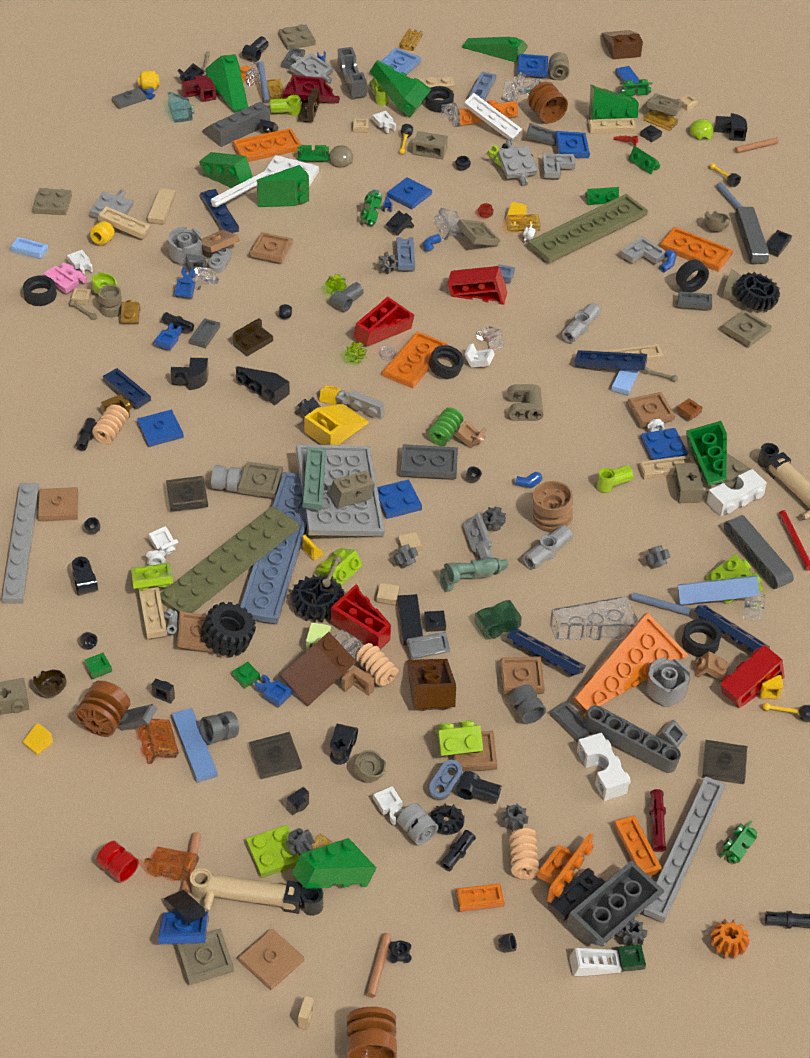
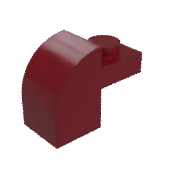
(201, 87)

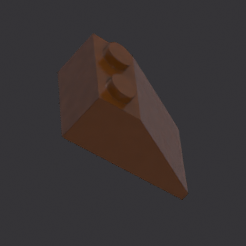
(623, 44)
(318, 669)
(431, 684)

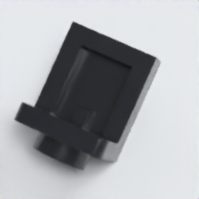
(193, 70)
(399, 222)
(307, 407)

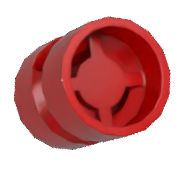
(117, 860)

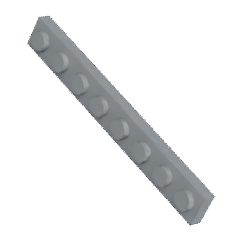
(21, 544)
(685, 847)

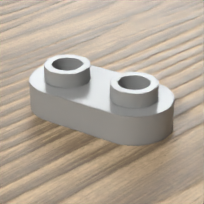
(220, 260)

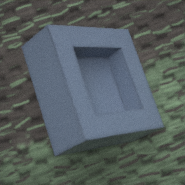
(507, 272)

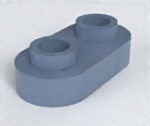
(444, 780)

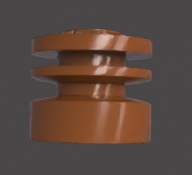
(547, 102)
(102, 708)
(371, 1033)

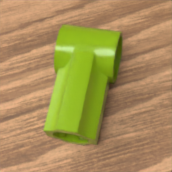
(381, 96)
(291, 105)
(608, 478)

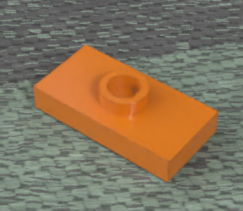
(480, 897)

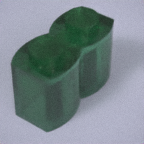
(498, 619)

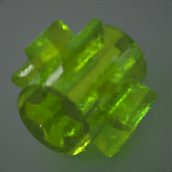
(335, 283)
(354, 355)

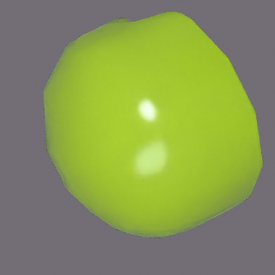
(702, 128)
(101, 280)

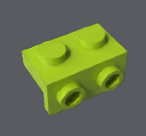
(349, 565)

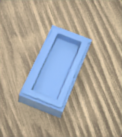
(29, 248)
(625, 381)

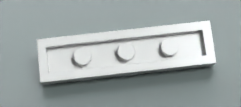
(492, 117)

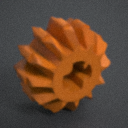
(729, 938)

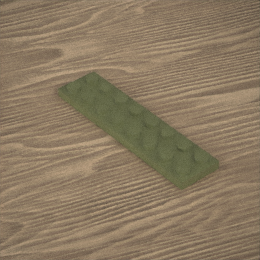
(587, 228)
(229, 561)

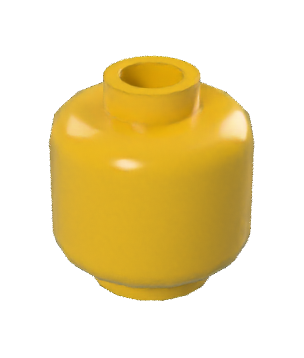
(148, 79)
(102, 233)

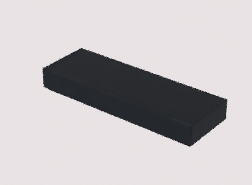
(409, 617)

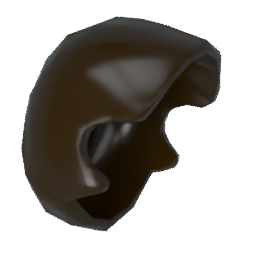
(50, 682)

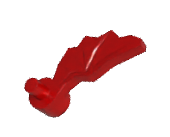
(634, 139)

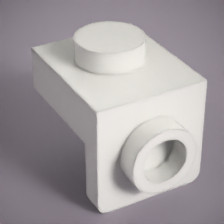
(478, 358)
(162, 540)

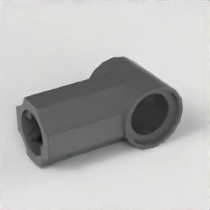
(345, 298)

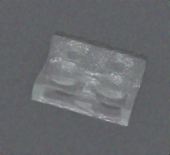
(512, 90)
(446, 223)

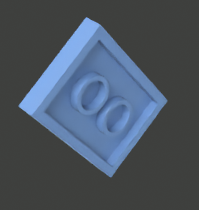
(401, 60)

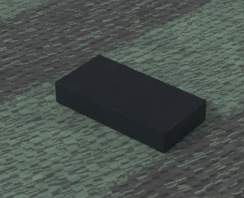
(778, 243)
(184, 907)

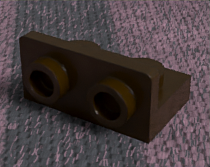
(310, 107)
(251, 337)

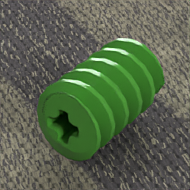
(445, 426)

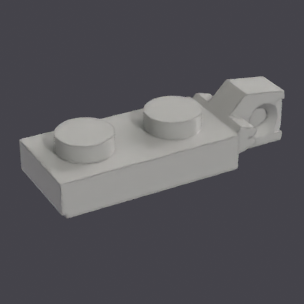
(361, 403)
(478, 536)

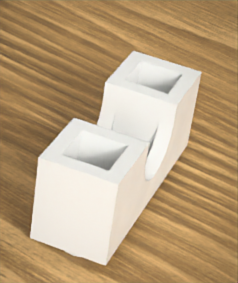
(726, 500)
(598, 752)

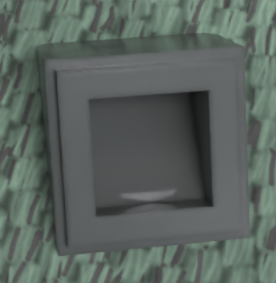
(195, 261)
(672, 733)

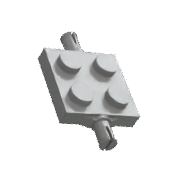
(311, 66)
(517, 162)
(112, 201)

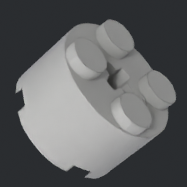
(184, 242)
(667, 681)

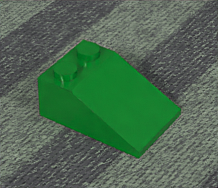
(283, 188)

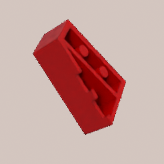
(478, 283)
(383, 322)
(361, 619)
(749, 675)

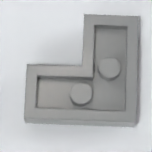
(554, 162)
(643, 248)

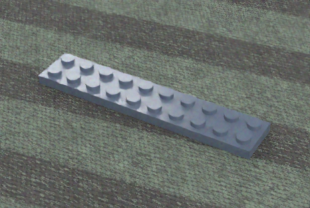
(273, 572)

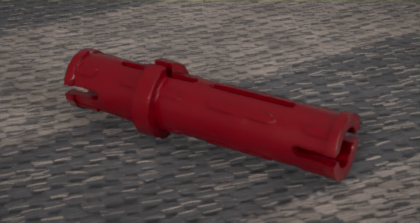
(657, 812)

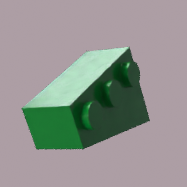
(611, 105)
(226, 168)
(334, 865)

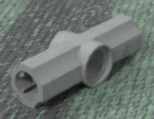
(581, 322)
(547, 547)

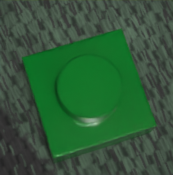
(98, 665)
(246, 675)

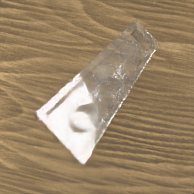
(594, 620)

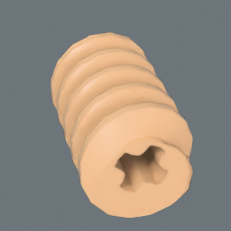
(110, 424)
(376, 664)
(524, 853)

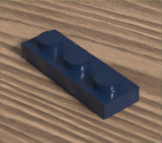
(127, 388)

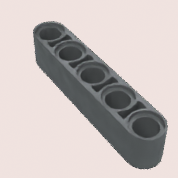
(752, 235)
(758, 552)
(642, 739)

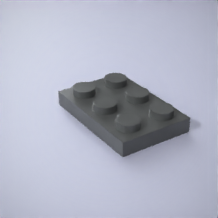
(429, 461)

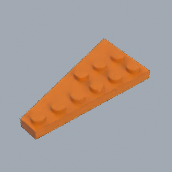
(628, 663)

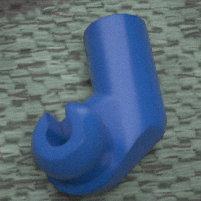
(429, 241)
(671, 257)
(530, 481)

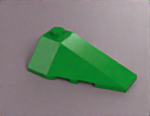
(500, 47)
(228, 81)
(403, 91)
(709, 451)

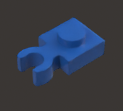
(185, 286)
(168, 338)
(274, 692)

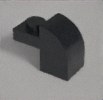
(734, 125)
(195, 375)

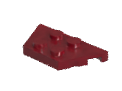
(303, 86)

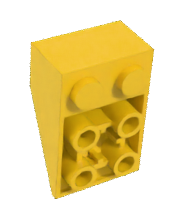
(333, 424)

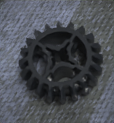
(757, 292)
(314, 599)

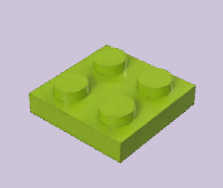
(152, 575)
(271, 851)

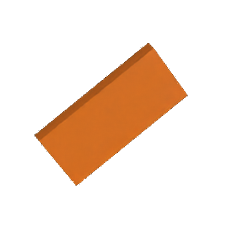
(267, 145)
(695, 247)
(412, 360)

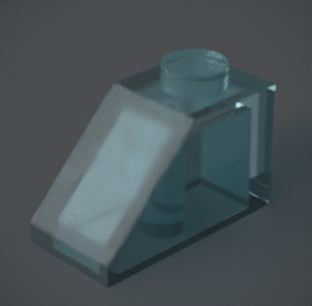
(180, 108)

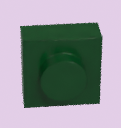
(631, 958)

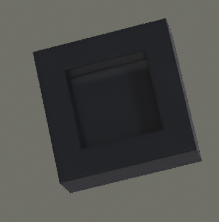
(268, 126)
(651, 133)
(435, 621)
(163, 690)
(298, 801)

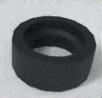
(439, 92)
(689, 268)
(37, 282)
(450, 353)
(701, 626)

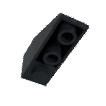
(264, 383)

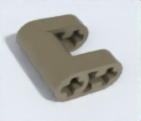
(533, 402)

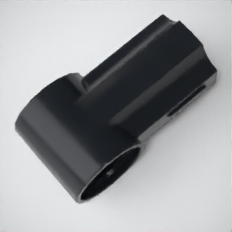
(254, 50)
(472, 786)

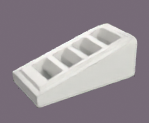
(580, 962)

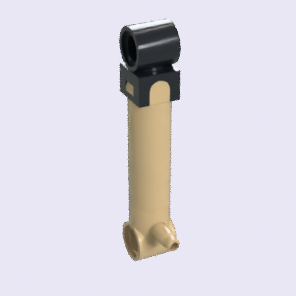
(779, 466)
(288, 896)

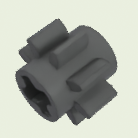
(392, 262)
(494, 518)
(405, 555)
(657, 556)
(514, 817)
(300, 841)
(633, 933)

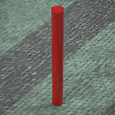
(795, 539)

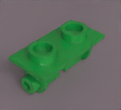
(641, 86)
(320, 153)
(643, 160)
(601, 195)
(368, 214)
(742, 836)

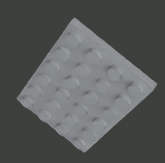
(351, 520)

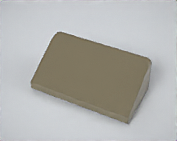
(729, 287)

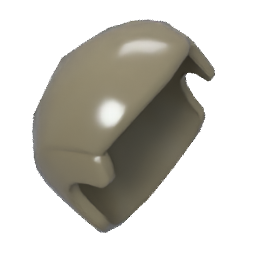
(341, 156)
(716, 221)
(369, 766)

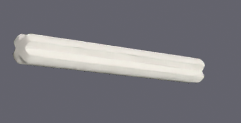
(237, 190)

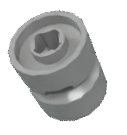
(226, 478)
(417, 823)

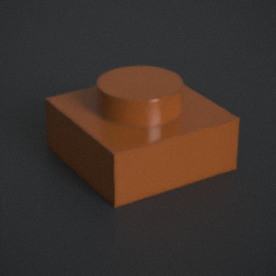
(689, 409)

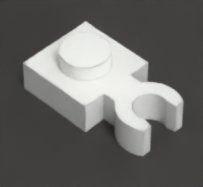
(384, 120)
(80, 260)
(389, 802)

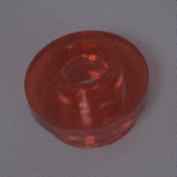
(485, 210)

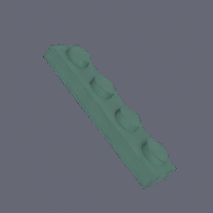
(314, 478)

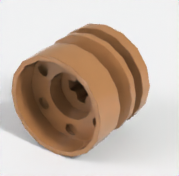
(552, 505)

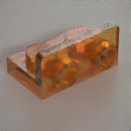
(158, 740)
(172, 863)

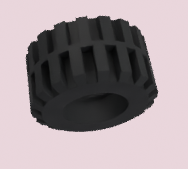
(224, 640)

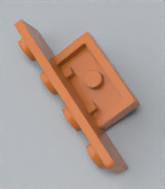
(508, 109)
(561, 866)

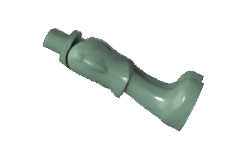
(482, 568)

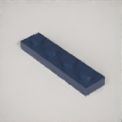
(221, 213)
(611, 360)
(738, 634)
(552, 655)

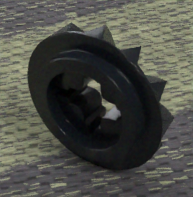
(451, 826)

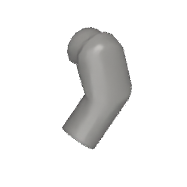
(173, 620)

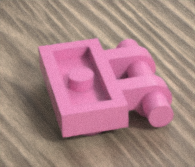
(66, 277)

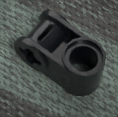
(83, 576)
(342, 743)

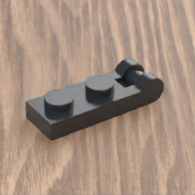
(575, 893)

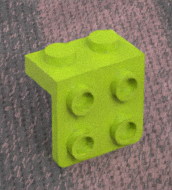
(733, 568)
(460, 738)

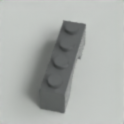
(354, 80)

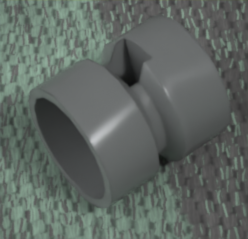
(527, 704)
(219, 727)

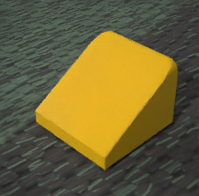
(517, 209)
(328, 394)
(311, 548)
(772, 688)
(38, 739)

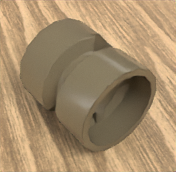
(559, 66)
(110, 300)

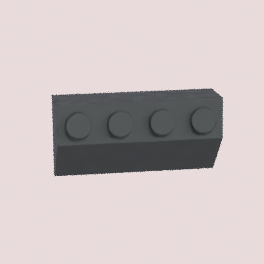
(237, 124)
(613, 905)

